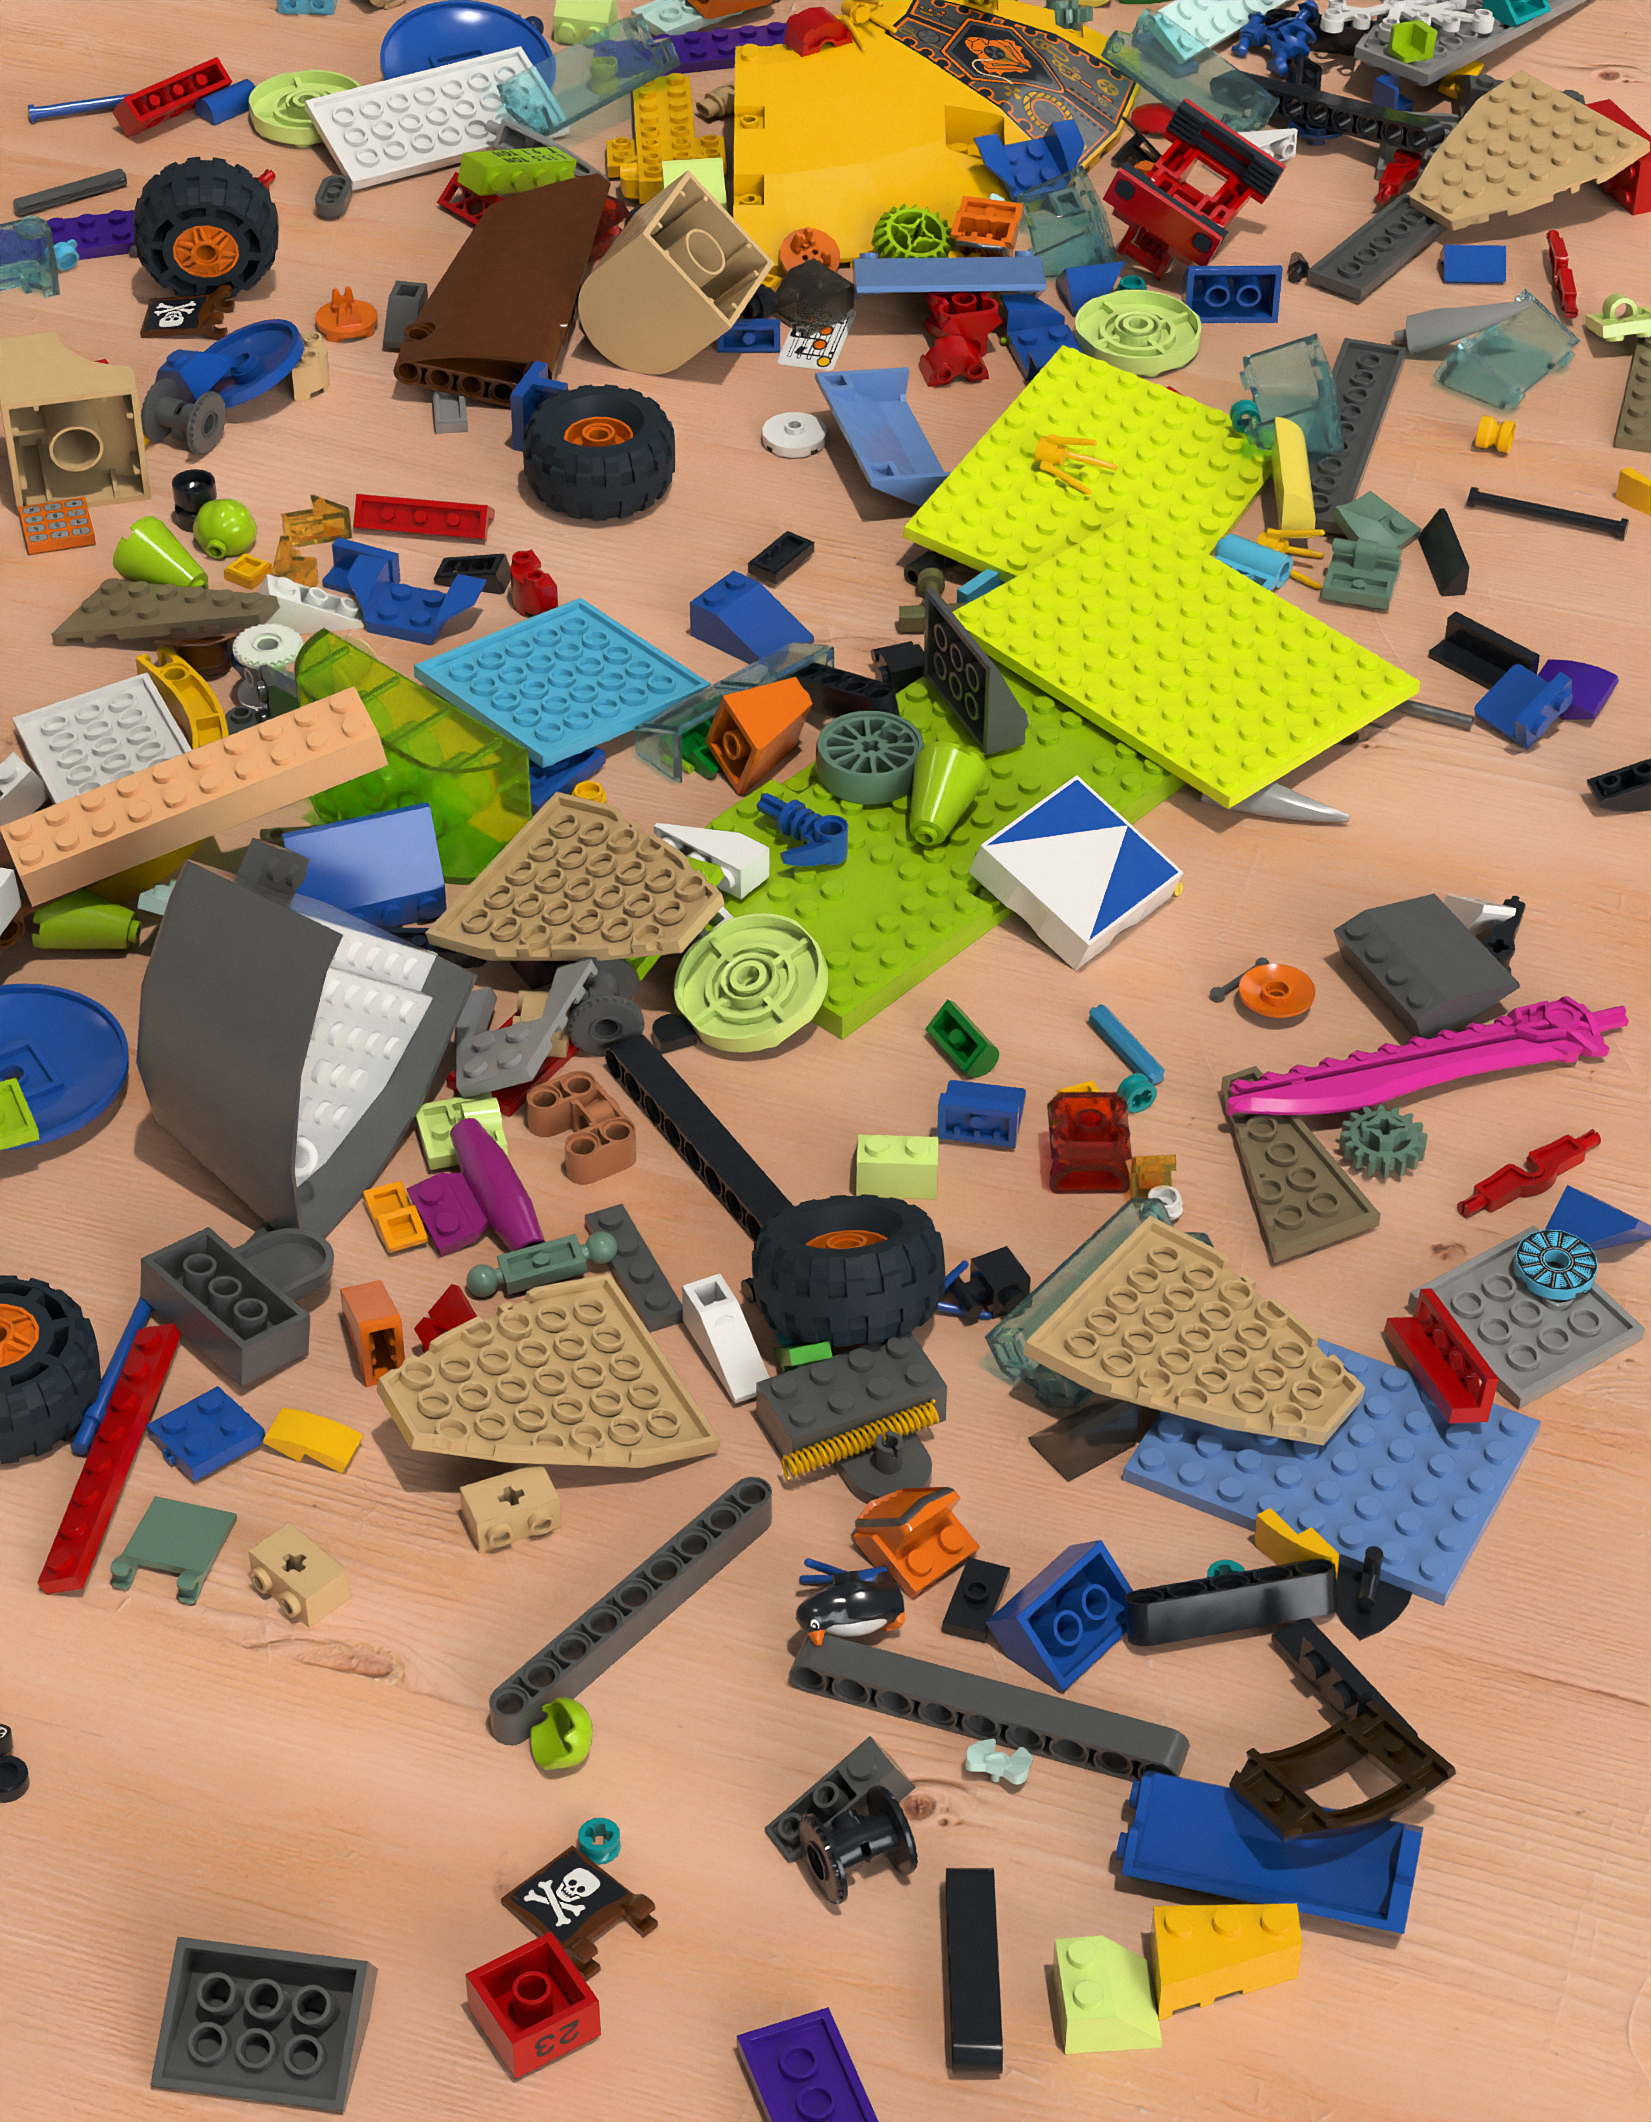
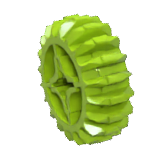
(900, 227)

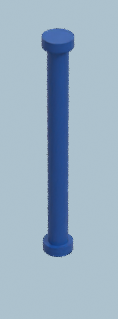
(74, 107)

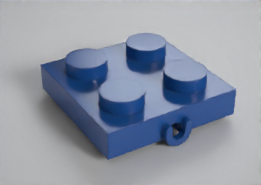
(205, 1433)

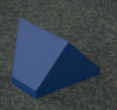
(1086, 283)

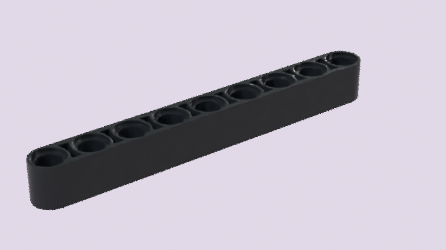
(1352, 116)
(696, 1133)

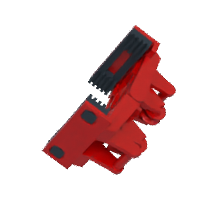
(1174, 214)

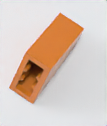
(373, 1329)

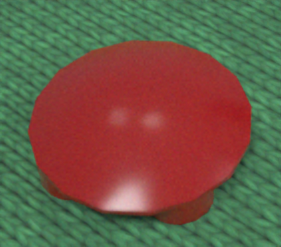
(1152, 117)

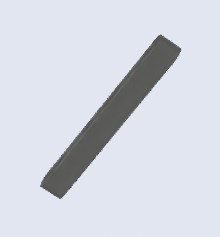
(631, 1609)
(987, 1709)

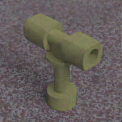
(913, 617)

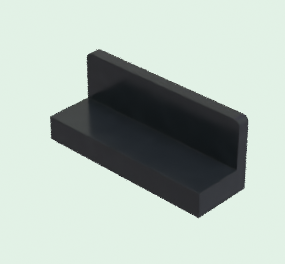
(1480, 652)

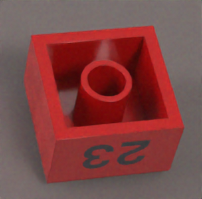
(533, 2004)

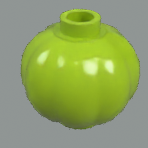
(224, 528)

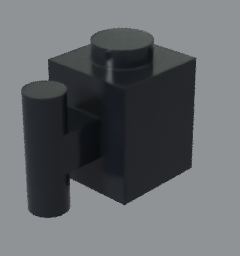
(899, 664)
(995, 1282)

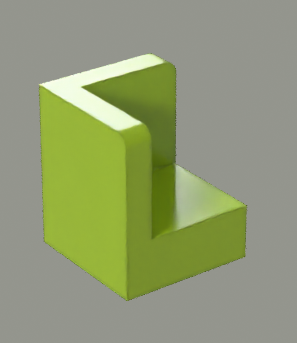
(1412, 41)

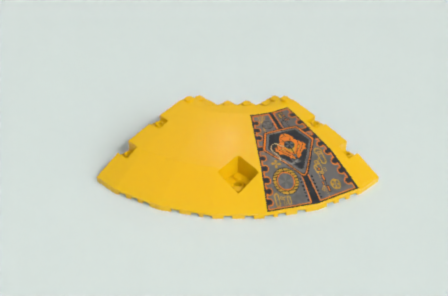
(864, 131)

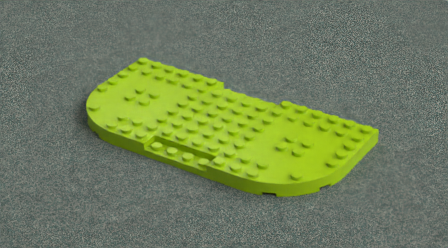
(912, 906)

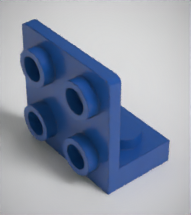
(980, 1113)

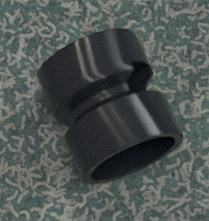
(190, 493)

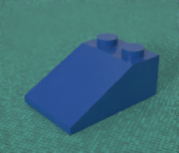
(744, 619)

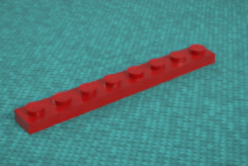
(109, 1460)

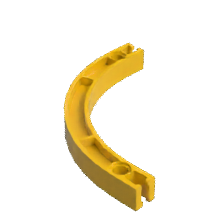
(204, 722)

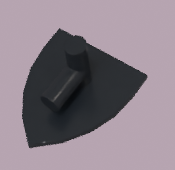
(1132, 147)
(1365, 1601)

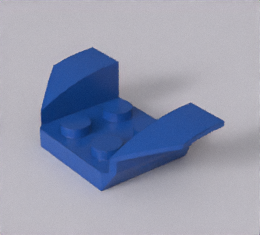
(1032, 161)
(1034, 332)
(407, 610)

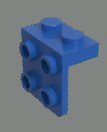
(1524, 704)

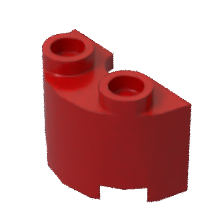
(813, 28)
(951, 358)
(530, 587)

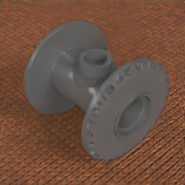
(196, 423)
(606, 1009)

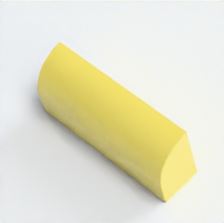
(1291, 477)

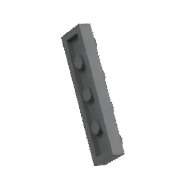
(637, 1270)

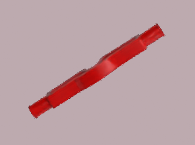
(1404, 168)
(1561, 275)
(1514, 1182)

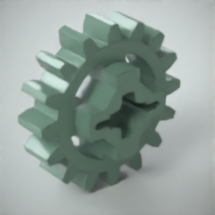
(1069, 13)
(1383, 1141)

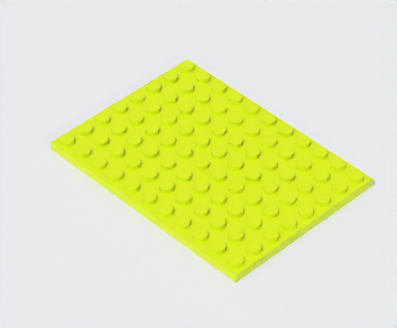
(1171, 453)
(1184, 658)

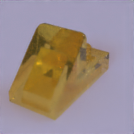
(319, 524)
(292, 565)
(1149, 1172)

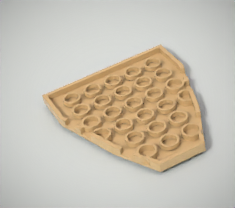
(1518, 152)
(577, 889)
(1196, 1341)
(550, 1383)

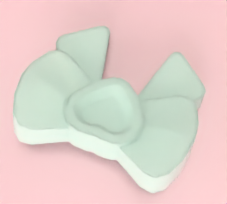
(983, 1758)

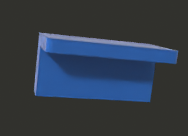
(1474, 263)
(345, 554)

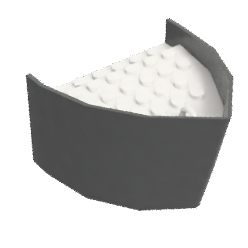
(288, 1037)

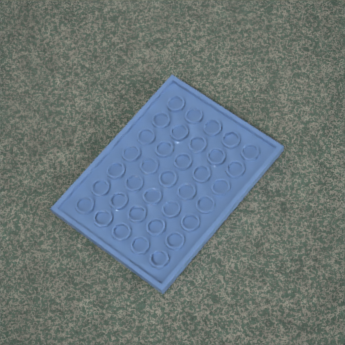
(1382, 1479)

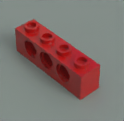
(170, 97)

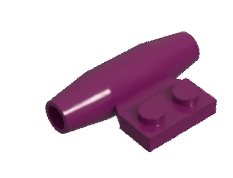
(485, 1193)

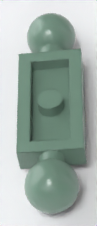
(541, 1264)

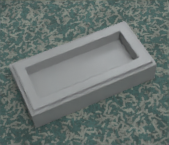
(449, 413)

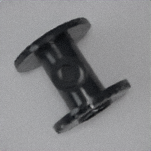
(854, 1839)

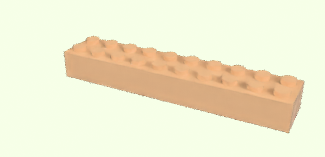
(193, 796)

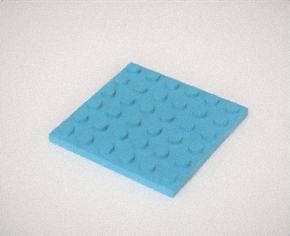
(560, 681)

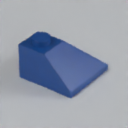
(194, 371)
(1596, 1221)

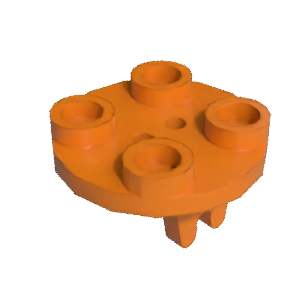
(803, 244)
(346, 317)

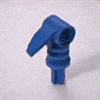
(823, 835)

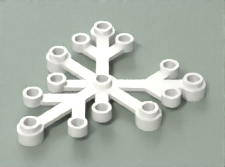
(1395, 10)

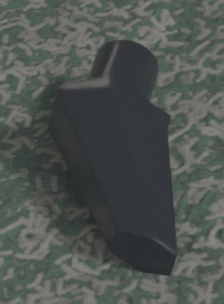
(1298, 267)

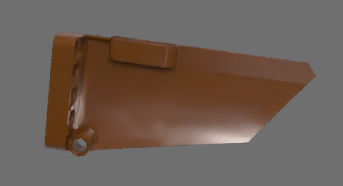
(506, 294)

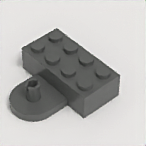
(240, 1299)
(850, 1393)

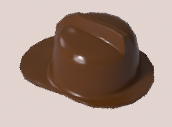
(206, 654)

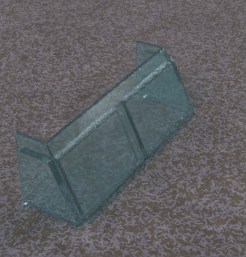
(660, 736)

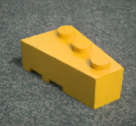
(1221, 1950)

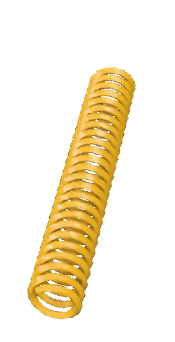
(861, 1442)

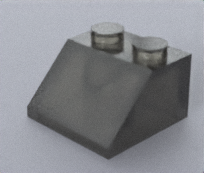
(814, 298)

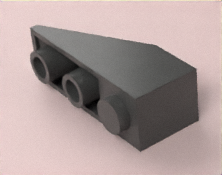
(839, 1791)

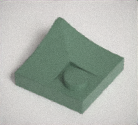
(1375, 521)

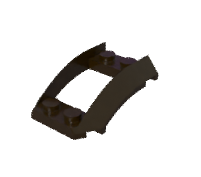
(1272, 1779)

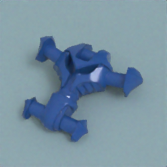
(1284, 37)

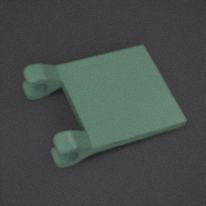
(177, 1540)

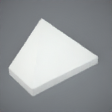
(1478, 913)

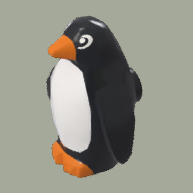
(852, 1607)

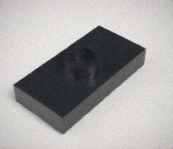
(781, 557)
(976, 1599)

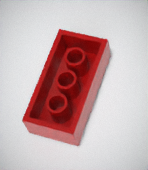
(1633, 184)

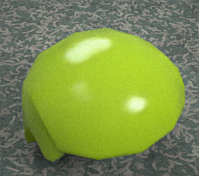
(563, 1736)

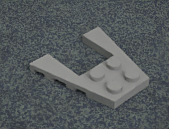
(514, 1053)

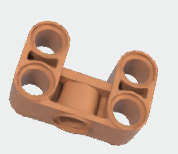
(603, 1133)

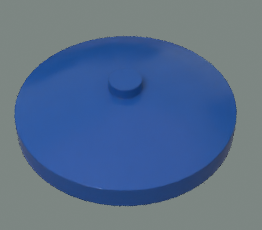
(263, 357)

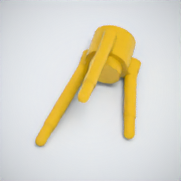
(859, 12)
(1052, 452)
(1274, 540)

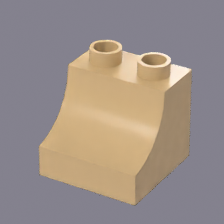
(70, 425)

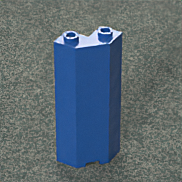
(1210, 1843)

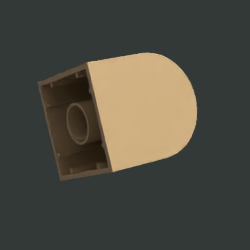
(671, 281)

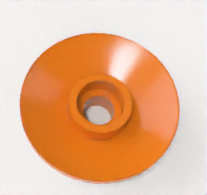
(1277, 990)

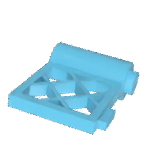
(1255, 561)

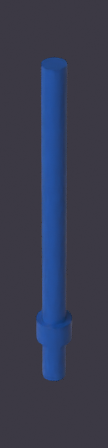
(94, 1414)

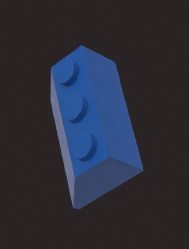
(1233, 293)
(1065, 1615)

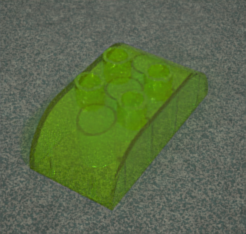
(433, 755)

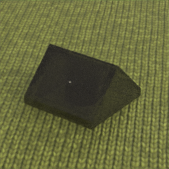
(1088, 1437)

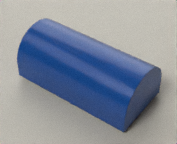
(225, 102)
(751, 337)

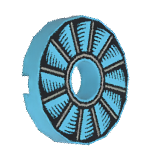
(1559, 1247)

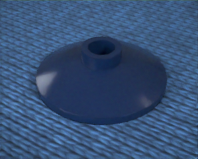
(1314, 135)

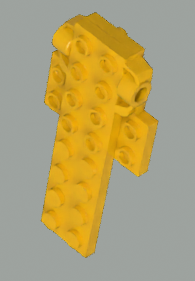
(662, 134)

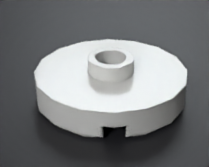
(794, 434)

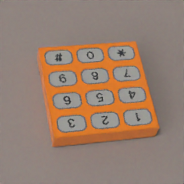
(57, 525)

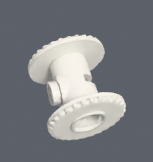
(260, 646)

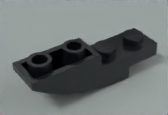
(1624, 788)

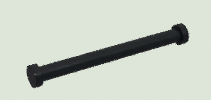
(1548, 512)

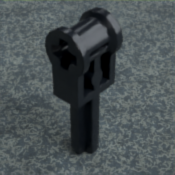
(1503, 934)

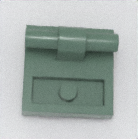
(1362, 573)

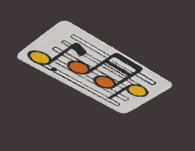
(818, 350)

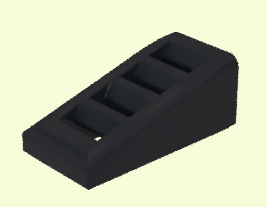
(491, 567)

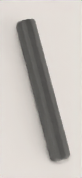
(69, 192)

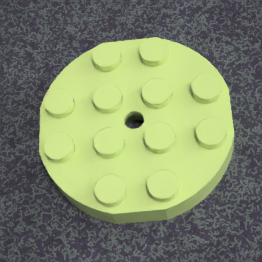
(279, 104)
(1138, 331)
(757, 949)

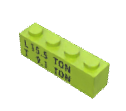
(514, 169)

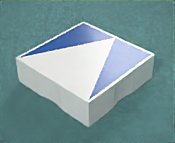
(1075, 872)

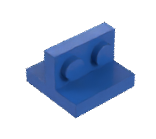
(529, 394)

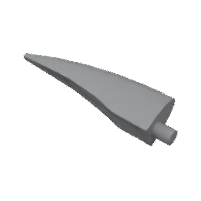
(518, 136)
(1448, 325)
(1286, 804)

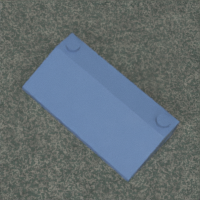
(965, 274)
(883, 431)

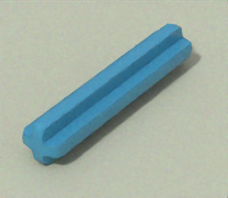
(1126, 1044)

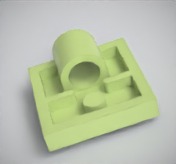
(1614, 328)
(438, 1118)

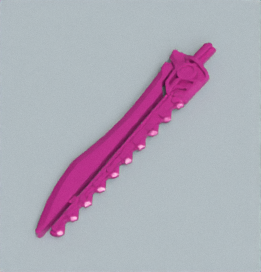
(1523, 1037)

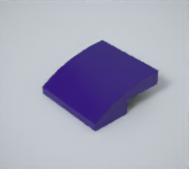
(1589, 686)

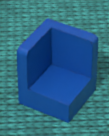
(1387, 94)

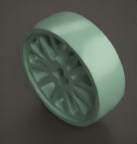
(868, 757)

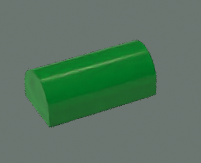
(963, 1040)

